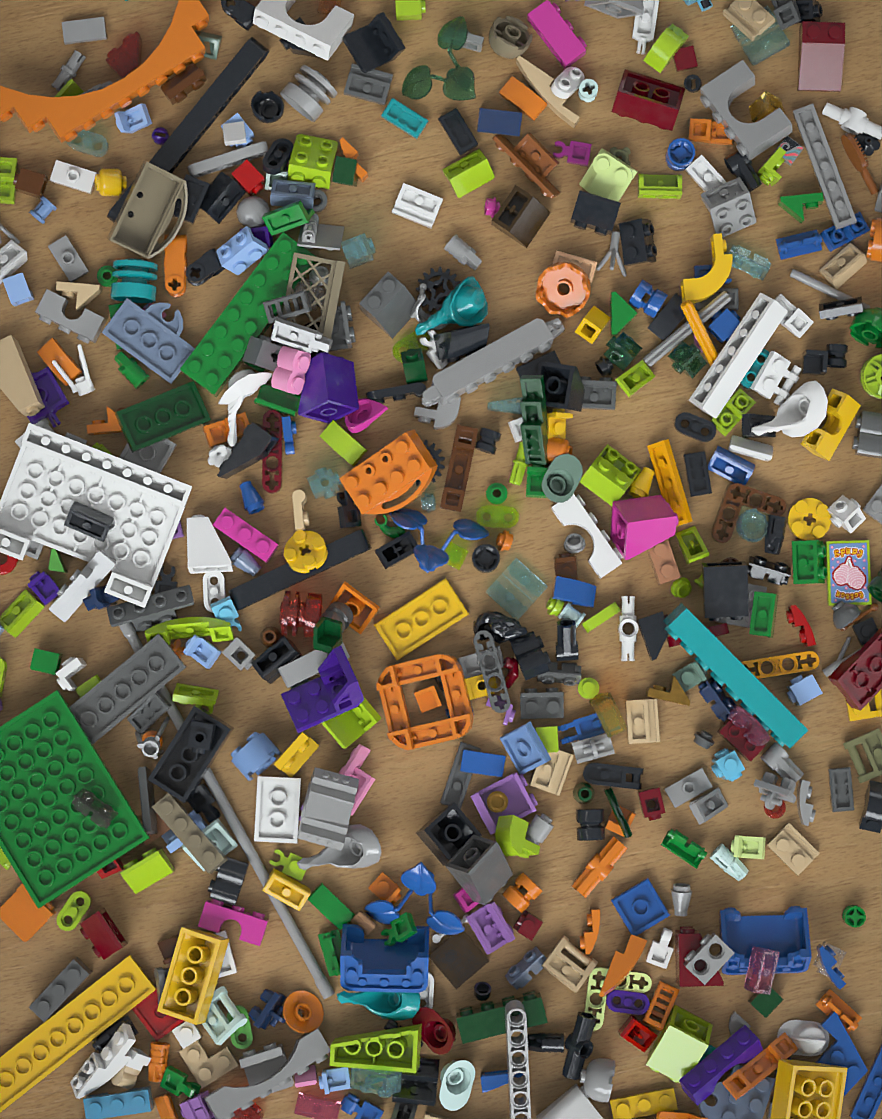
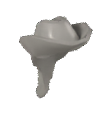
(359, 851)

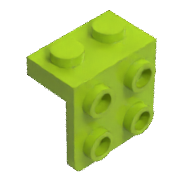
(312, 160)
(352, 724)

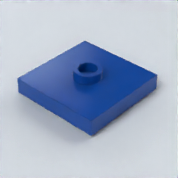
(640, 907)

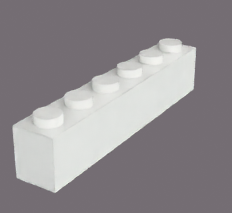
(738, 355)

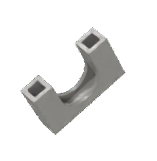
(750, 137)

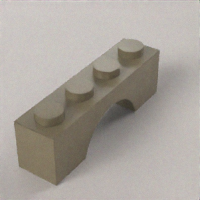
(189, 833)

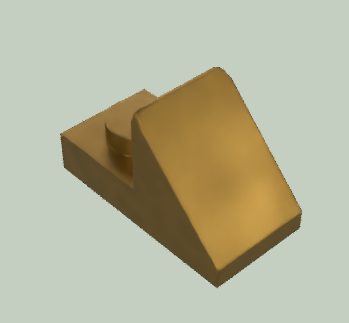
(675, 694)

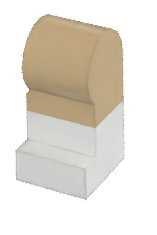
(128, 1074)

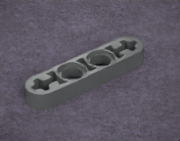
(493, 671)

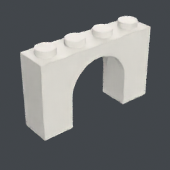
(318, 39)

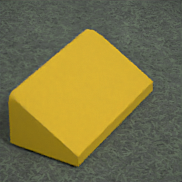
(286, 889)

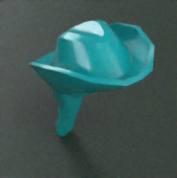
(463, 306)
(384, 1004)

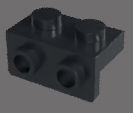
(637, 242)

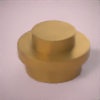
(497, 801)

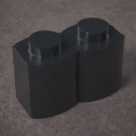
(529, 655)
(228, 881)

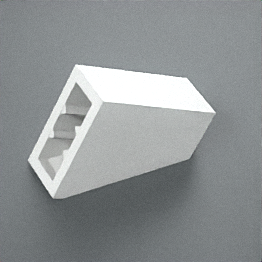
(204, 547)

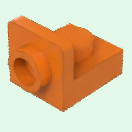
(386, 888)

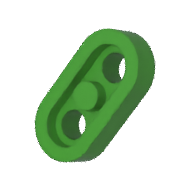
(246, 1029)

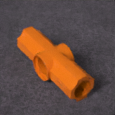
(599, 867)

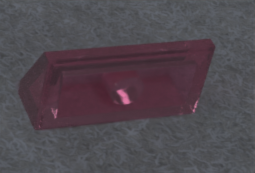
(761, 970)
(316, 1107)

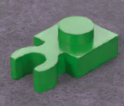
(401, 929)

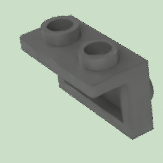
(599, 394)

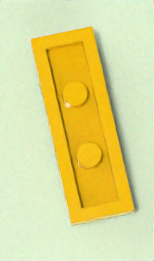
(643, 1104)

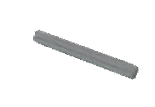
(685, 330)

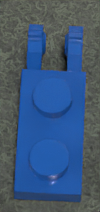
(585, 727)

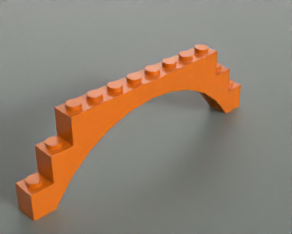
(77, 113)

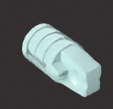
(729, 863)

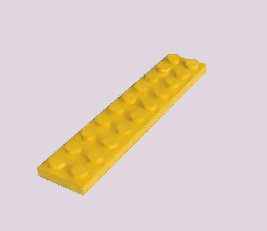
(72, 1029)

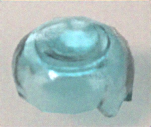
(751, 525)

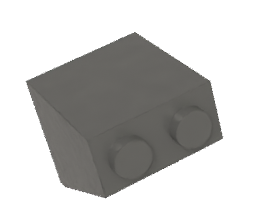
(388, 305)
(480, 868)

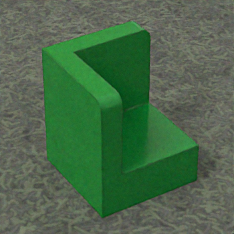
(46, 661)

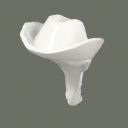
(240, 386)
(799, 413)

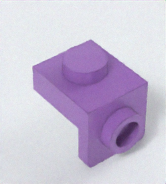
(509, 713)

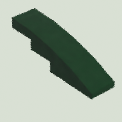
(534, 419)

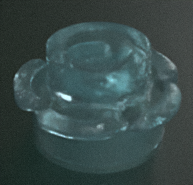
(428, 502)

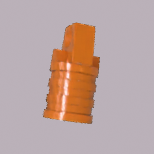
(158, 1063)

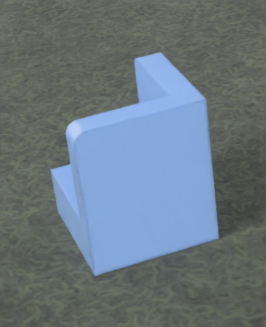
(18, 289)

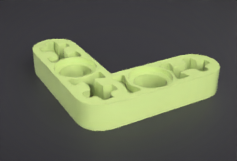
(592, 981)

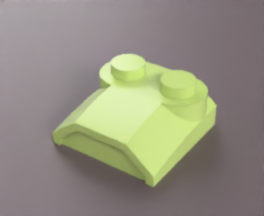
(608, 176)

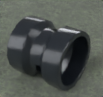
(836, 355)
(488, 441)

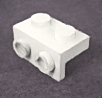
(70, 668)

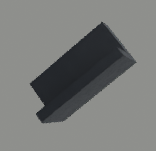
(222, 197)

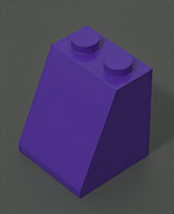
(328, 389)

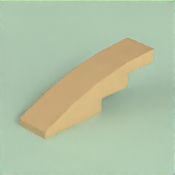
(541, 84)

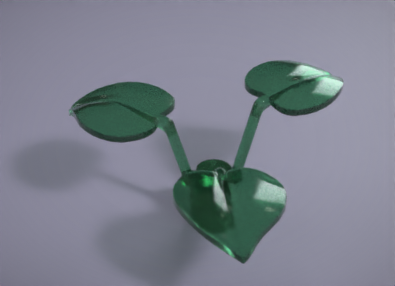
(459, 80)

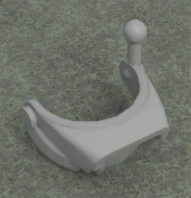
(418, 313)

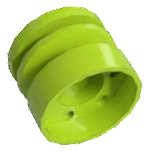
(870, 376)

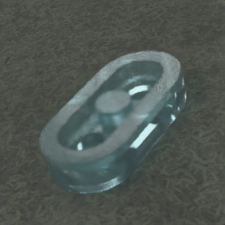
(87, 144)

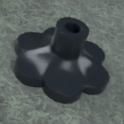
(868, 147)

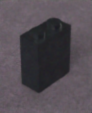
(725, 590)

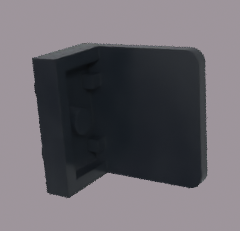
(374, 44)

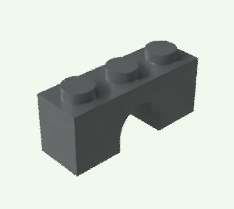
(60, 989)

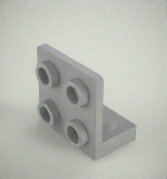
(729, 207)

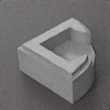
(736, 1023)

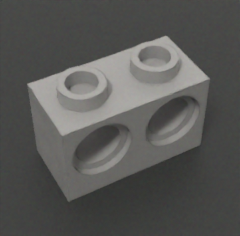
(713, 962)

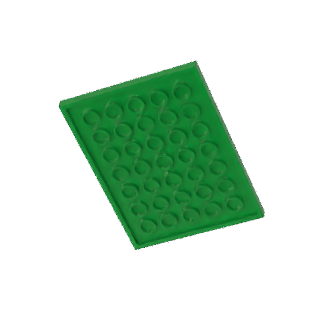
(41, 833)

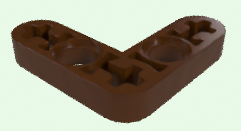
(736, 504)

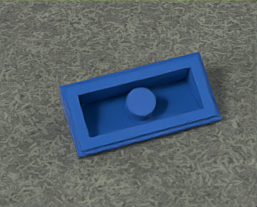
(730, 466)

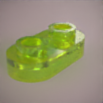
(409, 342)
(497, 516)

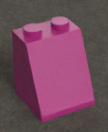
(641, 524)

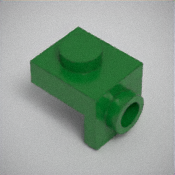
(534, 481)

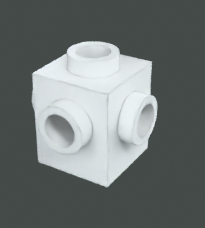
(846, 513)

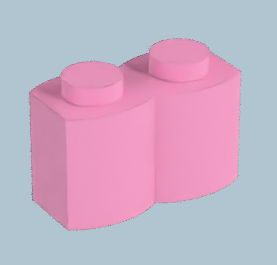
(291, 370)

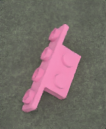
(353, 770)

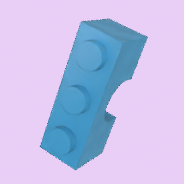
(118, 1104)

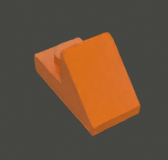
(100, 427)

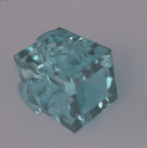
(324, 491)

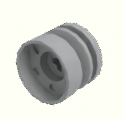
(311, 90)

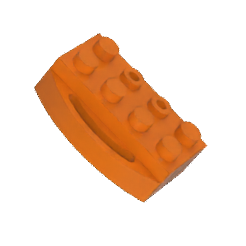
(392, 478)

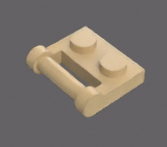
(300, 517)
(565, 969)

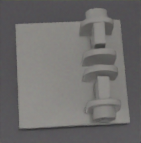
(320, 235)

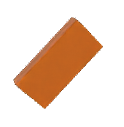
(165, 1106)

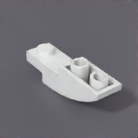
(103, 1066)

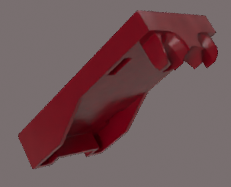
(861, 674)

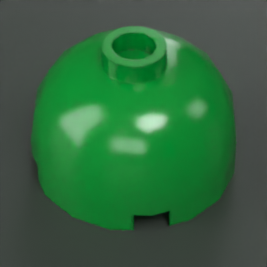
(868, 327)

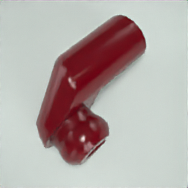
(513, 671)

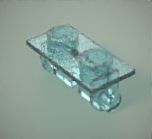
(756, 267)

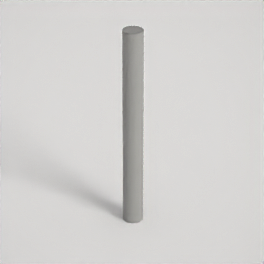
(821, 286)

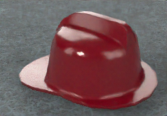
(436, 1031)

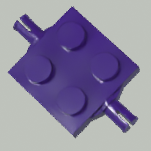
(51, 395)

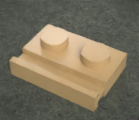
(749, 17)
(642, 721)
(553, 773)
(793, 849)

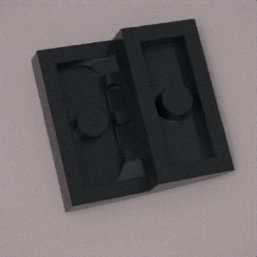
(420, 1086)

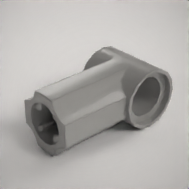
(779, 760)

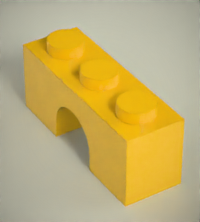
(840, 413)

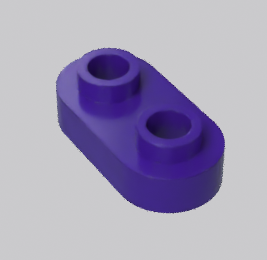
(627, 1002)

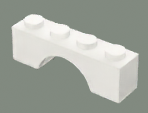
(603, 557)

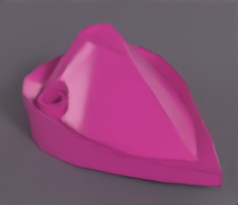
(365, 415)

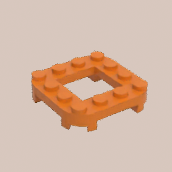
(395, 706)

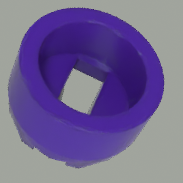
(158, 139)

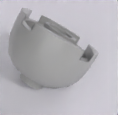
(598, 1079)

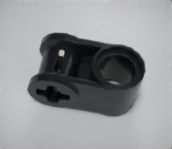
(242, 12)
(207, 265)

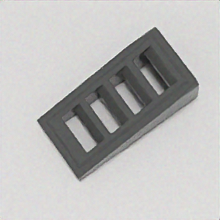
(305, 300)

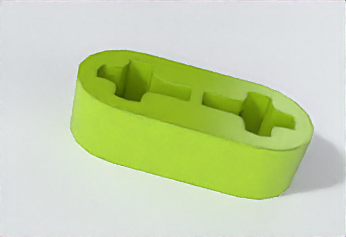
(601, 617)

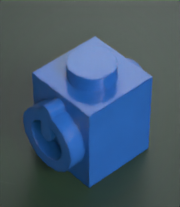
(724, 325)

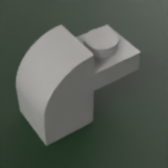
(443, 416)

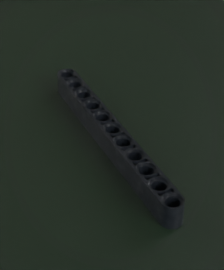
(204, 113)

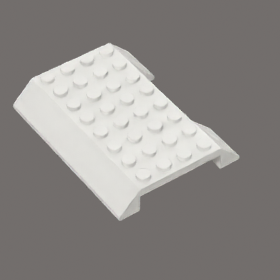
(58, 471)

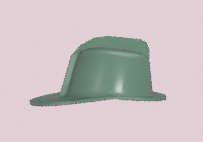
(562, 478)

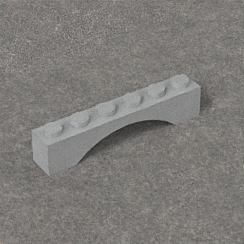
(306, 1050)

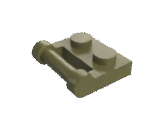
(872, 747)

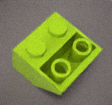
(610, 475)
(147, 871)

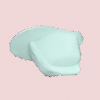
(456, 1084)

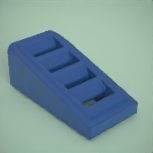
(495, 1079)

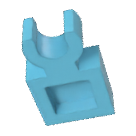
(225, 610)

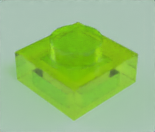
(456, 555)

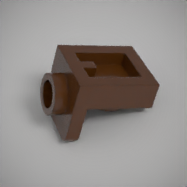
(566, 566)

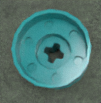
(134, 281)

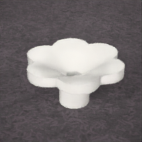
(218, 455)

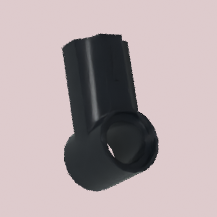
(742, 167)
(566, 640)

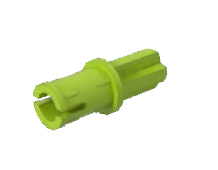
(518, 467)

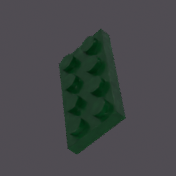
(162, 416)

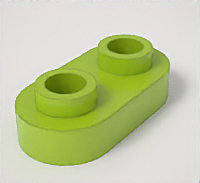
(74, 910)

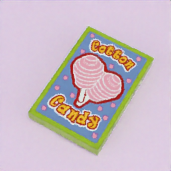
(848, 572)

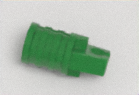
(131, 370)

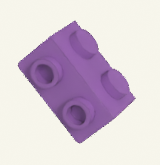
(490, 927)

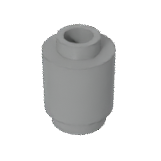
(539, 829)

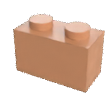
(663, 562)

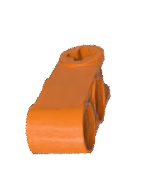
(175, 265)

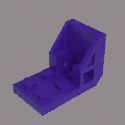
(325, 696)

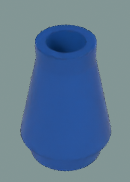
(251, 498)

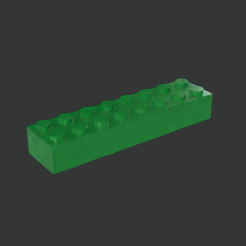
(226, 341)

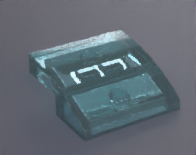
(764, 45)
(516, 589)

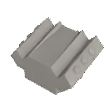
(327, 808)

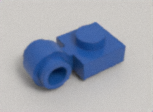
(366, 1111)

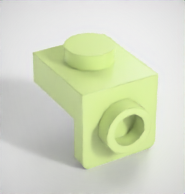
(748, 847)

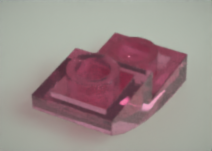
(754, 730)

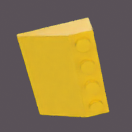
(808, 1090)

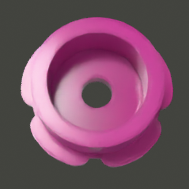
(491, 207)

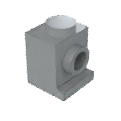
(232, 651)

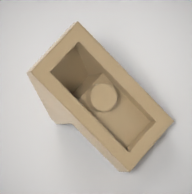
(84, 292)

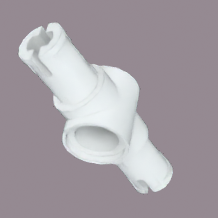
(853, 120)
(628, 615)

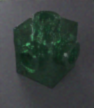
(622, 350)
(687, 359)

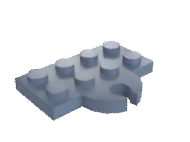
(150, 337)
(749, 1106)

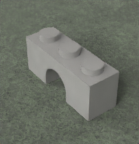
(87, 326)

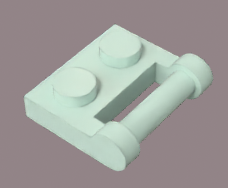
(216, 1023)

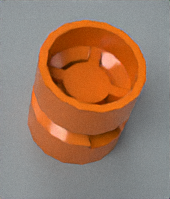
(516, 898)

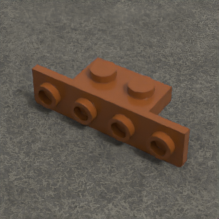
(533, 159)

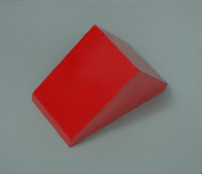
(637, 1033)

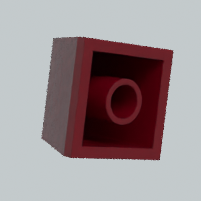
(685, 941)

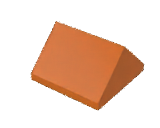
(362, 607)

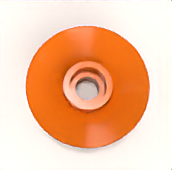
(310, 1008)

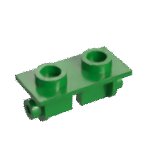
(678, 844)
(331, 949)

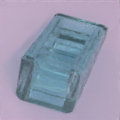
(507, 406)

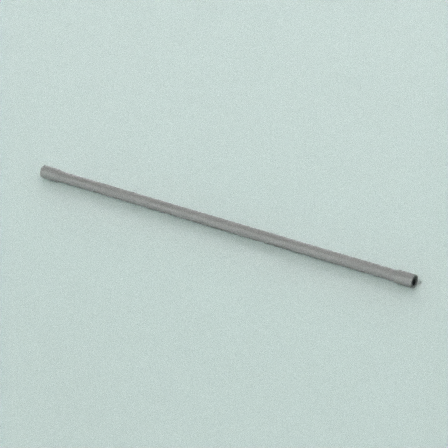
(320, 979)

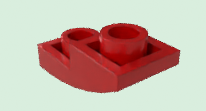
(797, 618)

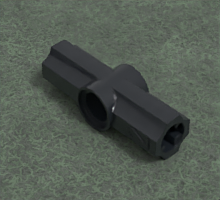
(578, 1045)

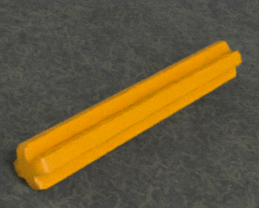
(699, 331)

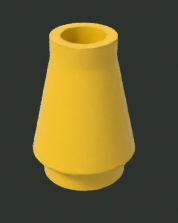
(641, 485)

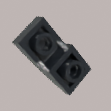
(668, 318)

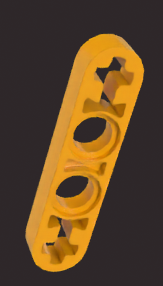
(776, 662)

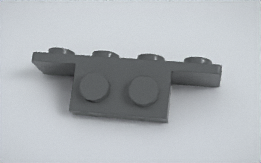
(159, 609)

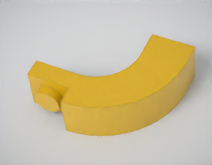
(704, 287)

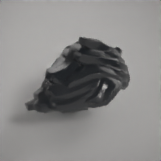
(499, 626)

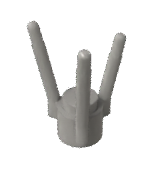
(151, 745)

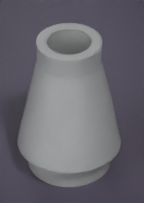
(681, 898)

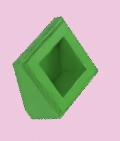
(56, 562)

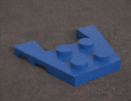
(842, 1052)

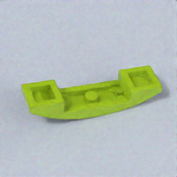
(190, 626)

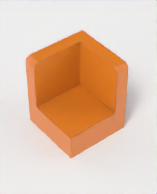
(427, 699)
(612, 822)

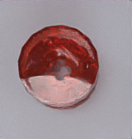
(299, 613)

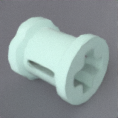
(591, 84)
(572, 613)

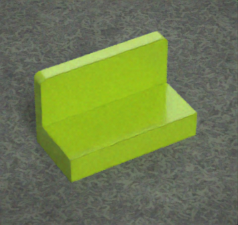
(469, 173)

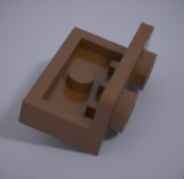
(182, 84)

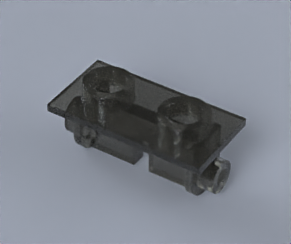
(102, 813)

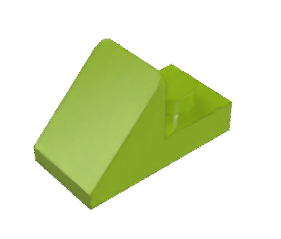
(635, 378)

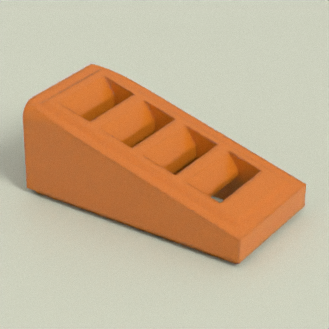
(652, 1023)

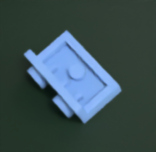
(241, 251)

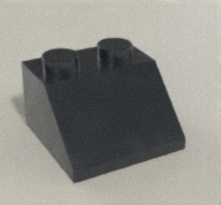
(595, 213)
(461, 341)
(562, 386)
(447, 833)

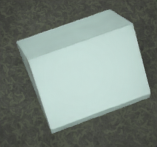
(220, 836)

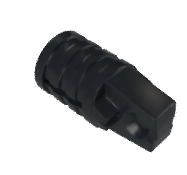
(775, 534)
(546, 1042)

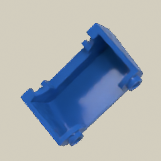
(778, 933)
(374, 967)

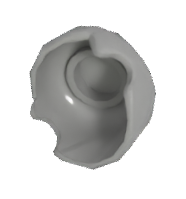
(251, 211)

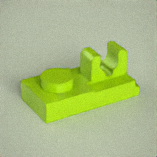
(196, 695)

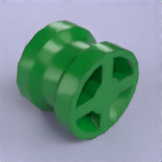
(858, 916)

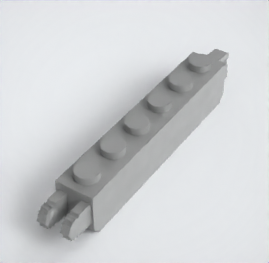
(492, 360)

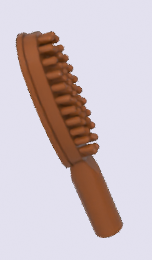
(858, 160)

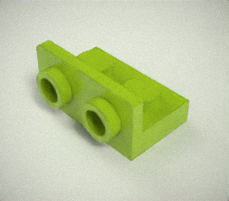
(768, 171)

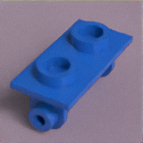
(799, 244)

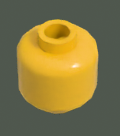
(110, 182)

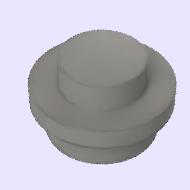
(574, 543)

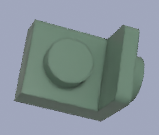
(690, 675)

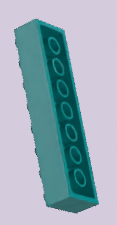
(739, 680)

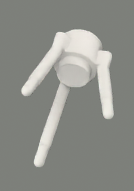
(83, 384)

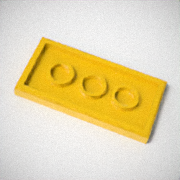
(421, 619)

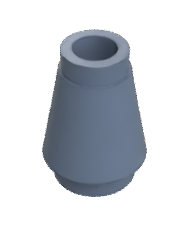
(243, 560)

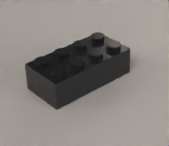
(180, 768)

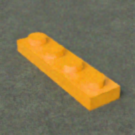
(669, 480)

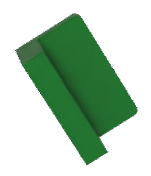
(287, 217)
(278, 400)
(763, 614)

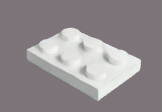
(277, 809)

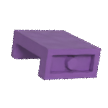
(519, 801)

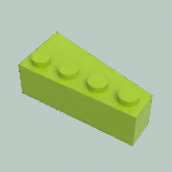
(379, 1050)

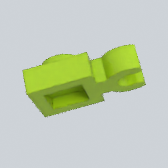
(290, 864)

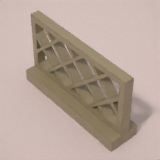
(332, 291)

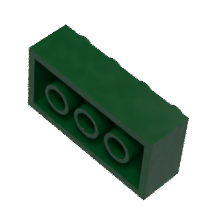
(490, 1017)

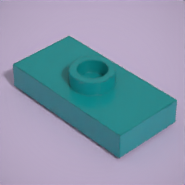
(404, 118)

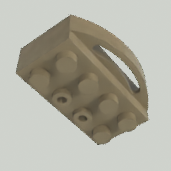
(150, 212)

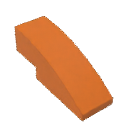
(623, 964)

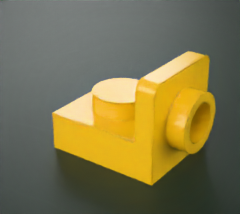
(557, 423)

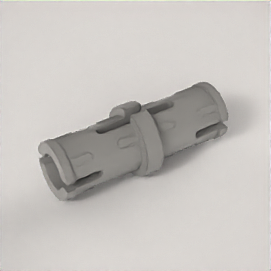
(69, 70)

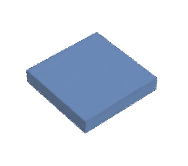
(525, 748)

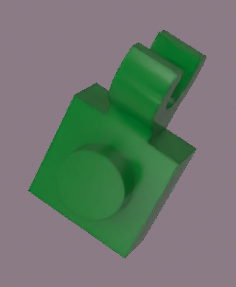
(176, 1083)

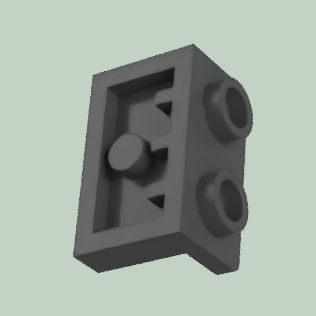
(541, 705)

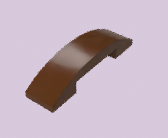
(459, 468)

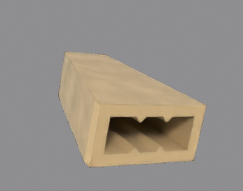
(17, 379)

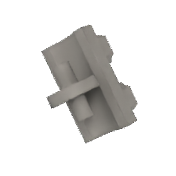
(592, 748)
(775, 793)

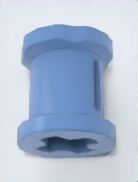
(42, 210)

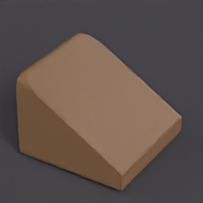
(363, 921)

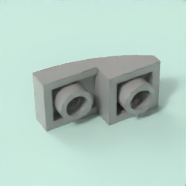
(805, 810)

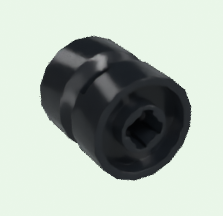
(485, 558)
(590, 824)

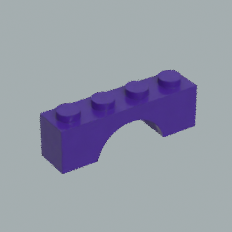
(703, 1078)

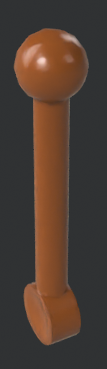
(874, 607)

